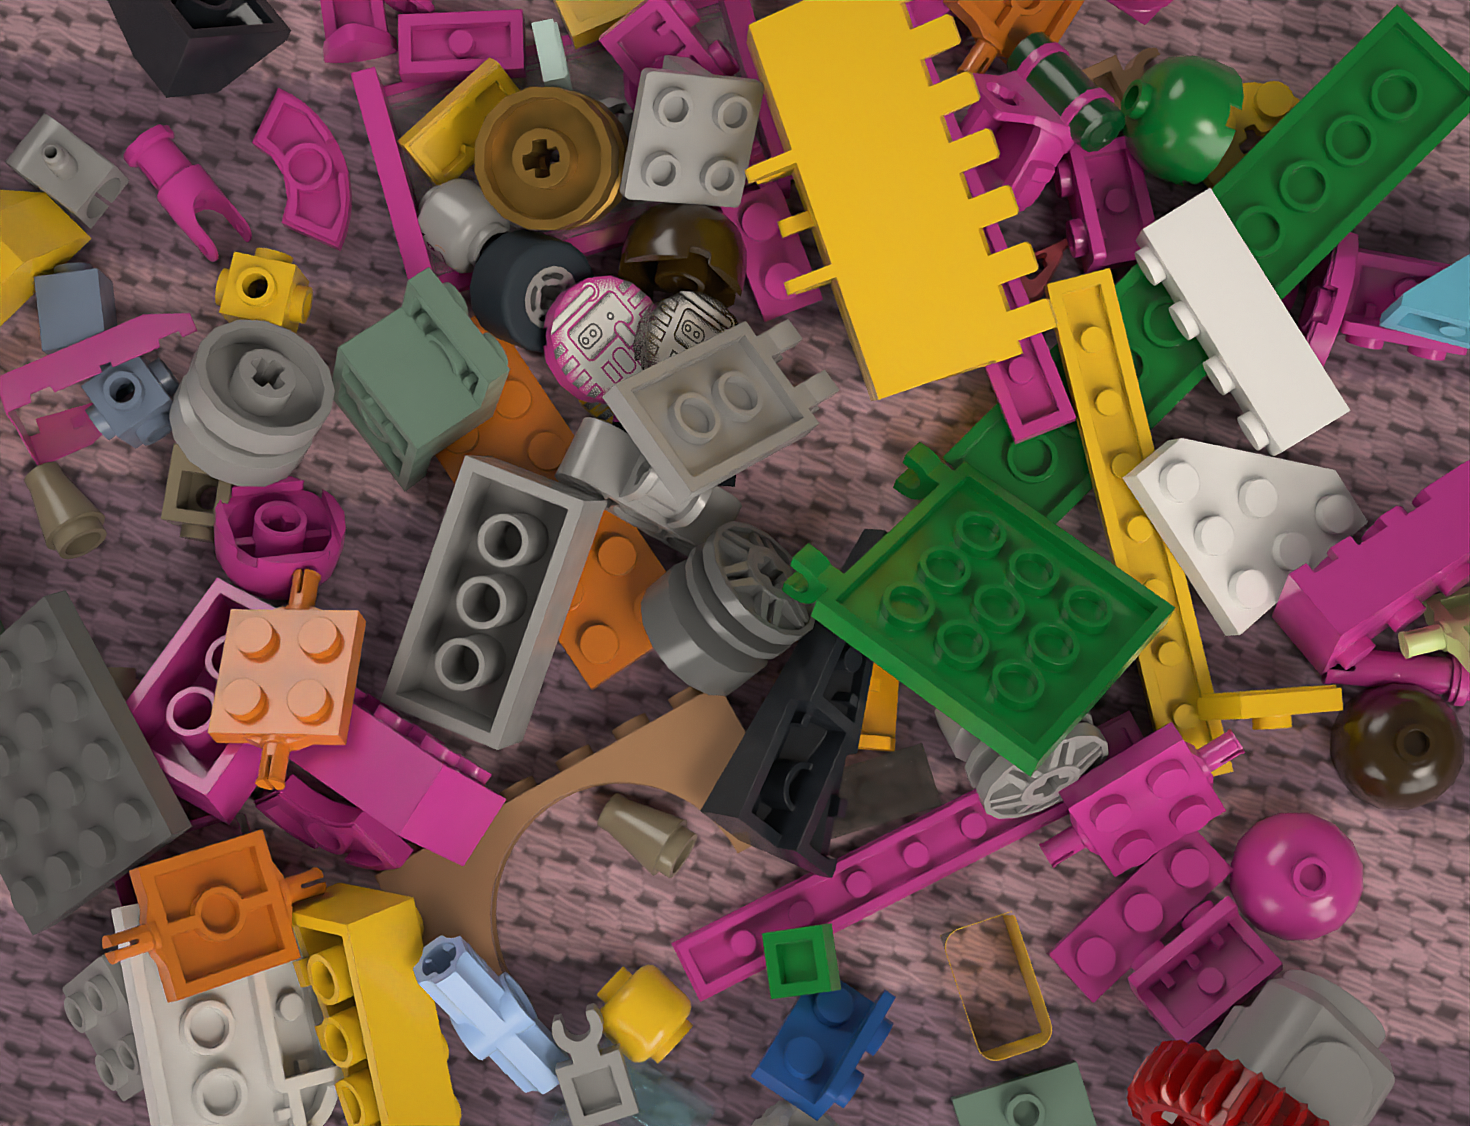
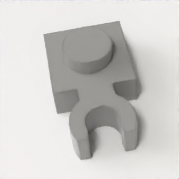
(594, 1079)

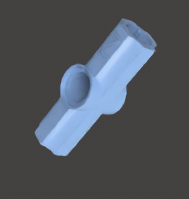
(490, 1013)

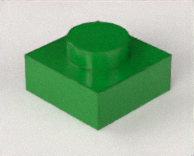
(801, 961)

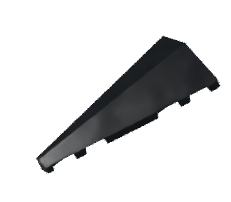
(791, 761)

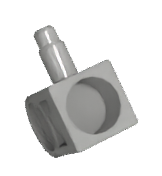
(67, 170)

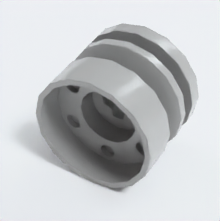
(1007, 789)

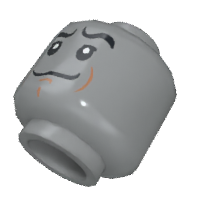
(459, 223)

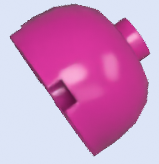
(275, 531)
(1296, 876)

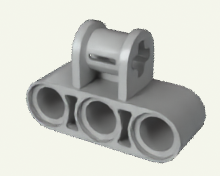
(614, 469)

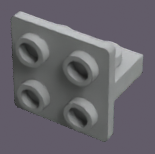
(690, 135)
(100, 1008)

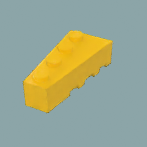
(375, 1014)

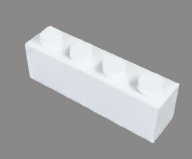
(1239, 323)

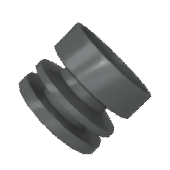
(725, 610)

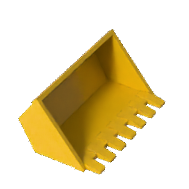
(891, 190)

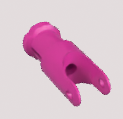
(182, 186)

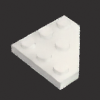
(1241, 521)

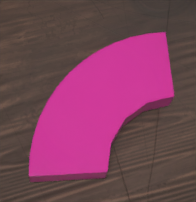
(311, 167)
(1327, 296)
(333, 826)

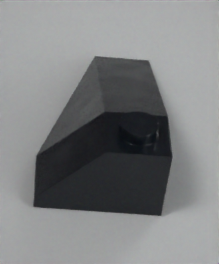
(198, 43)

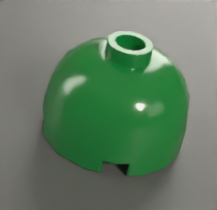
(1180, 117)

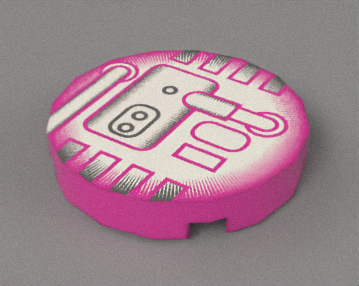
(593, 335)

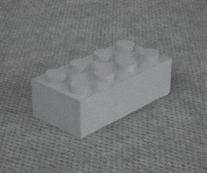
(493, 601)

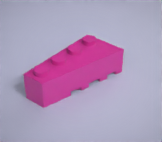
(1383, 580)

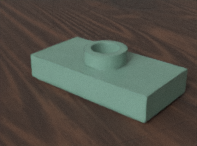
(1035, 1099)

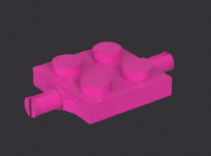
(1142, 799)

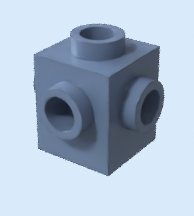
(144, 416)

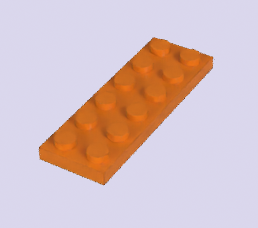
(605, 615)

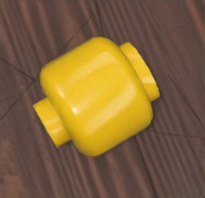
(644, 1013)

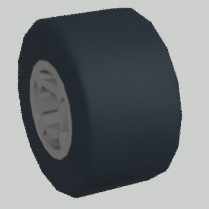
(520, 281)

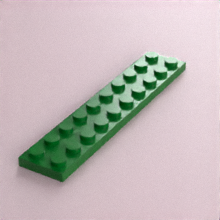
(1290, 206)

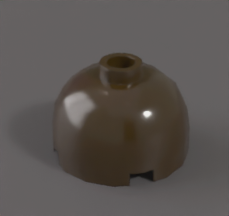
(685, 250)
(1397, 746)

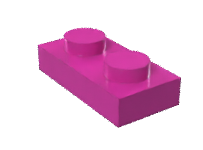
(457, 43)

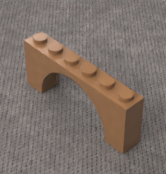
(673, 753)

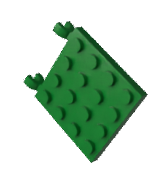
(985, 610)

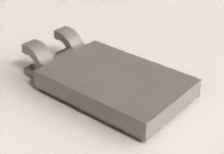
(718, 407)

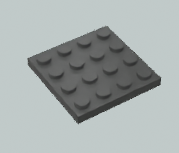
(74, 770)

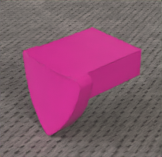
(356, 31)

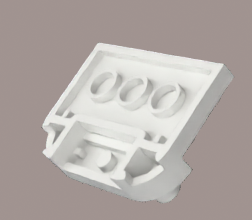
(231, 1051)

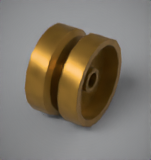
(516, 154)

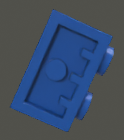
(821, 1045)

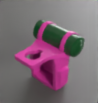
(1039, 116)

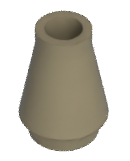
(64, 513)
(649, 835)

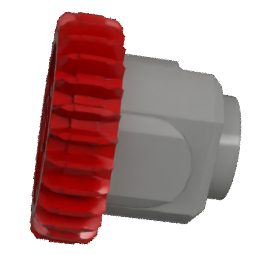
(1287, 1060)

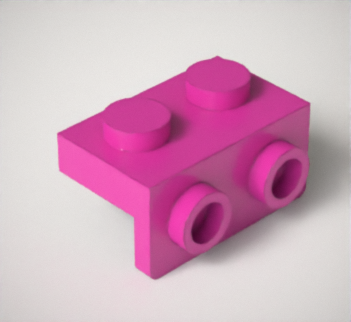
(1106, 204)
(1376, 285)
(1202, 971)

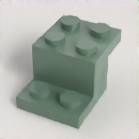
(419, 378)

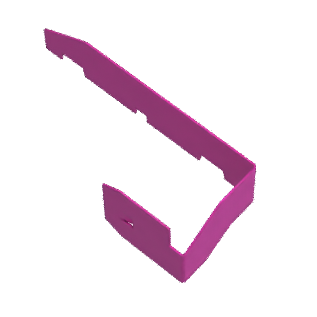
(74, 365)

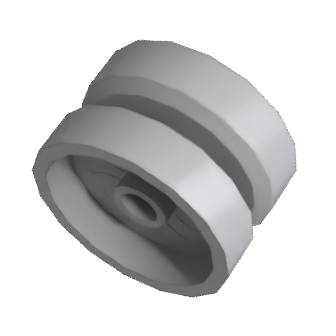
(251, 403)

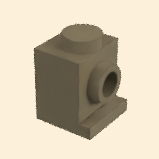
(183, 496)

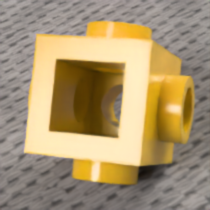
(286, 298)

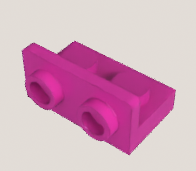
(664, 29)

